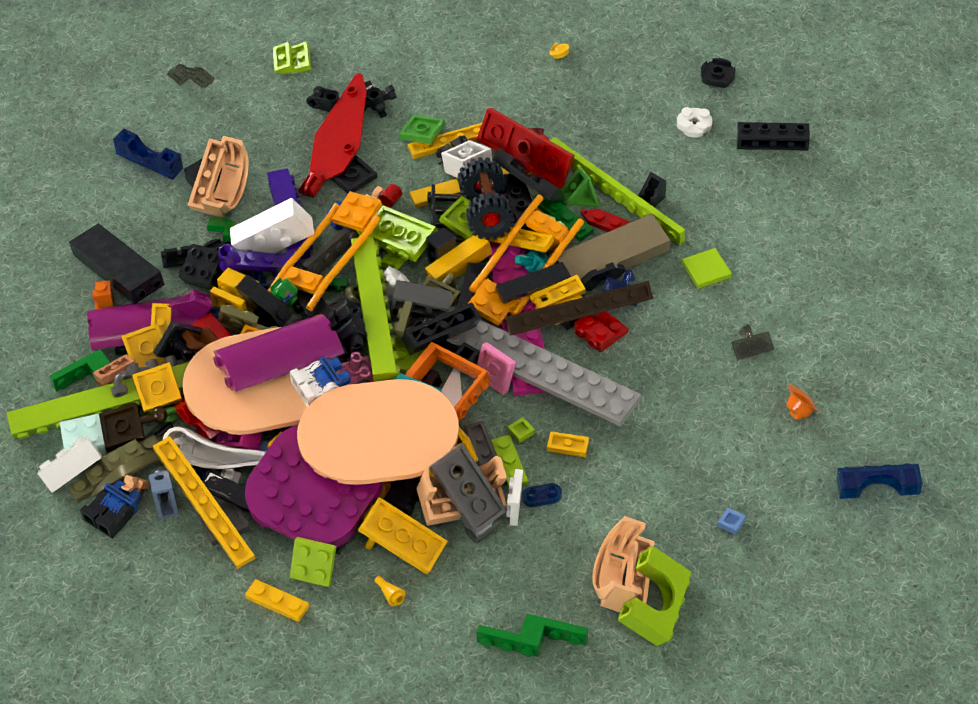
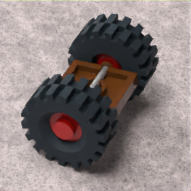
(490, 211)

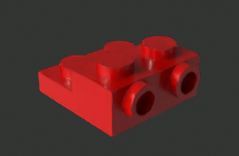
(600, 330)

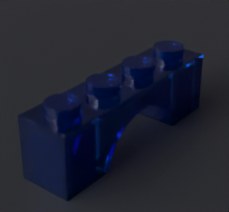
(132, 148)
(903, 478)

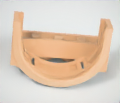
(231, 181)
(439, 508)
(609, 570)

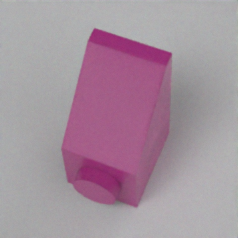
(243, 441)

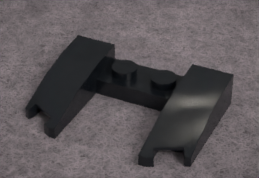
(517, 169)

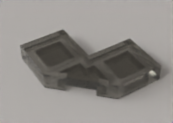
(181, 74)

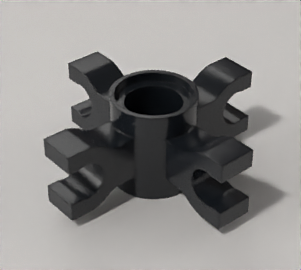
(375, 98)

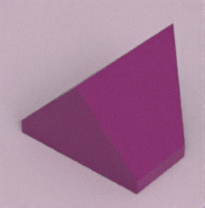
(193, 303)

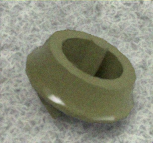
(352, 293)

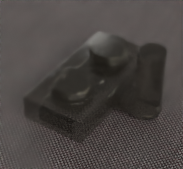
(752, 344)

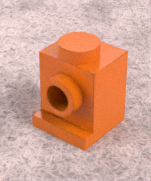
(103, 295)

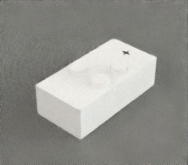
(273, 229)

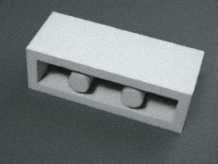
(69, 463)

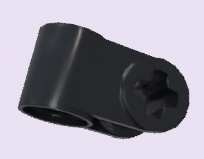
(323, 97)

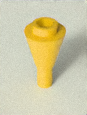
(392, 593)

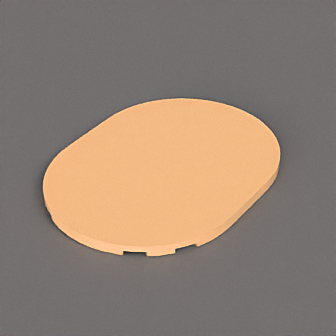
(247, 411)
(377, 431)

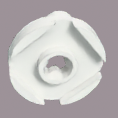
(685, 123)

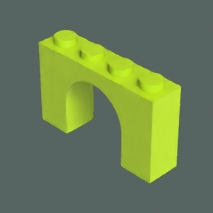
(672, 581)

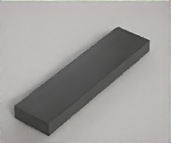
(481, 443)

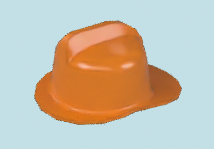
(799, 403)

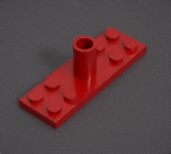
(532, 149)

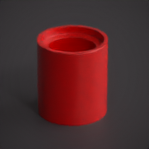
(390, 195)

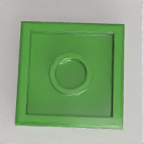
(422, 129)

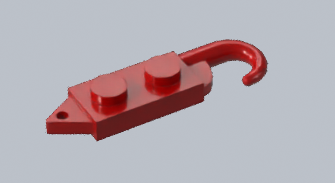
(603, 220)

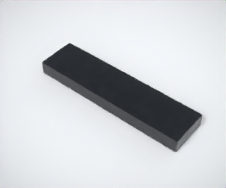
(532, 282)

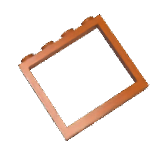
(435, 352)

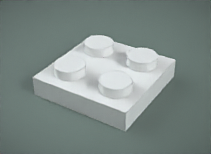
(514, 497)

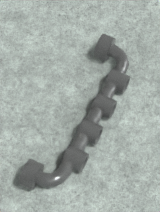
(120, 389)

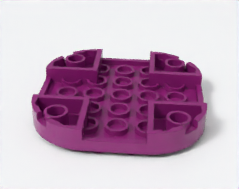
(301, 503)

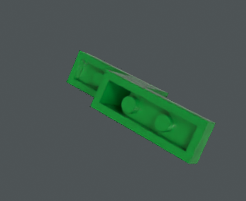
(78, 370)
(532, 635)

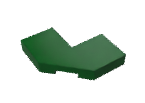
(220, 224)

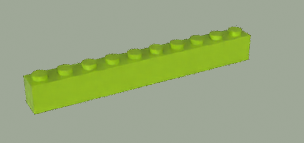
(374, 311)
(49, 414)

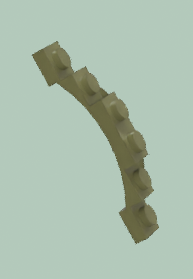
(115, 467)

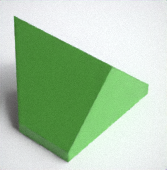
(580, 190)

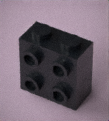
(201, 267)

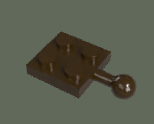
(125, 424)

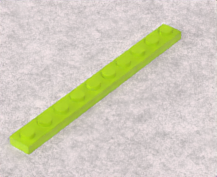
(624, 195)

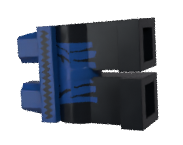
(111, 509)

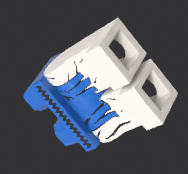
(318, 379)

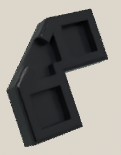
(594, 277)

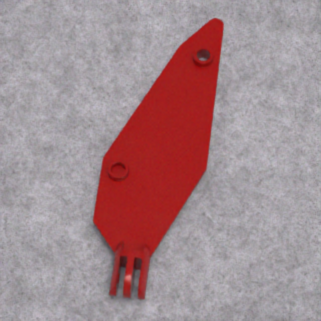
(337, 137)

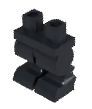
(348, 327)

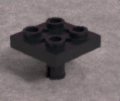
(180, 350)

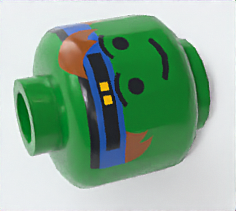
(284, 291)

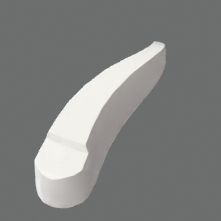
(209, 454)

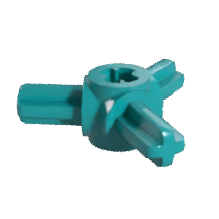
(532, 261)

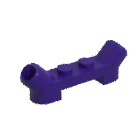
(252, 261)

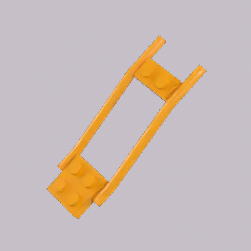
(355, 213)
(486, 298)

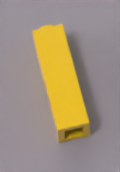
(455, 261)

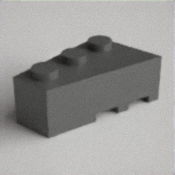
(426, 300)

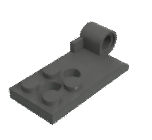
(480, 506)

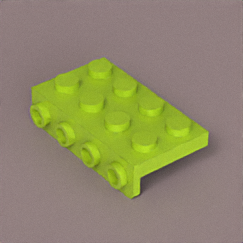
(401, 234)

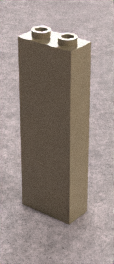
(625, 246)

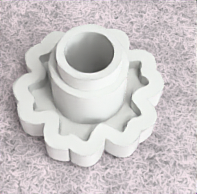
(391, 276)

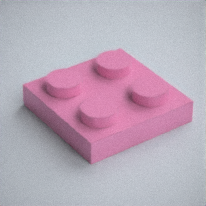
(499, 367)

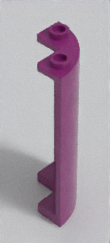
(111, 323)
(277, 352)

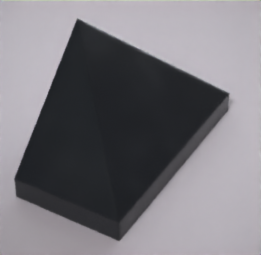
(653, 190)

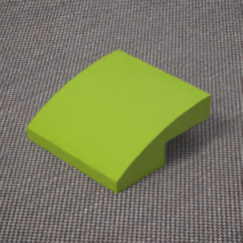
(291, 58)

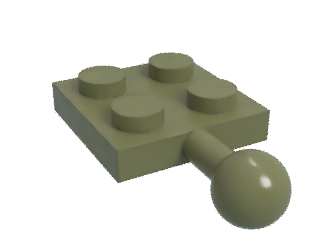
(235, 319)

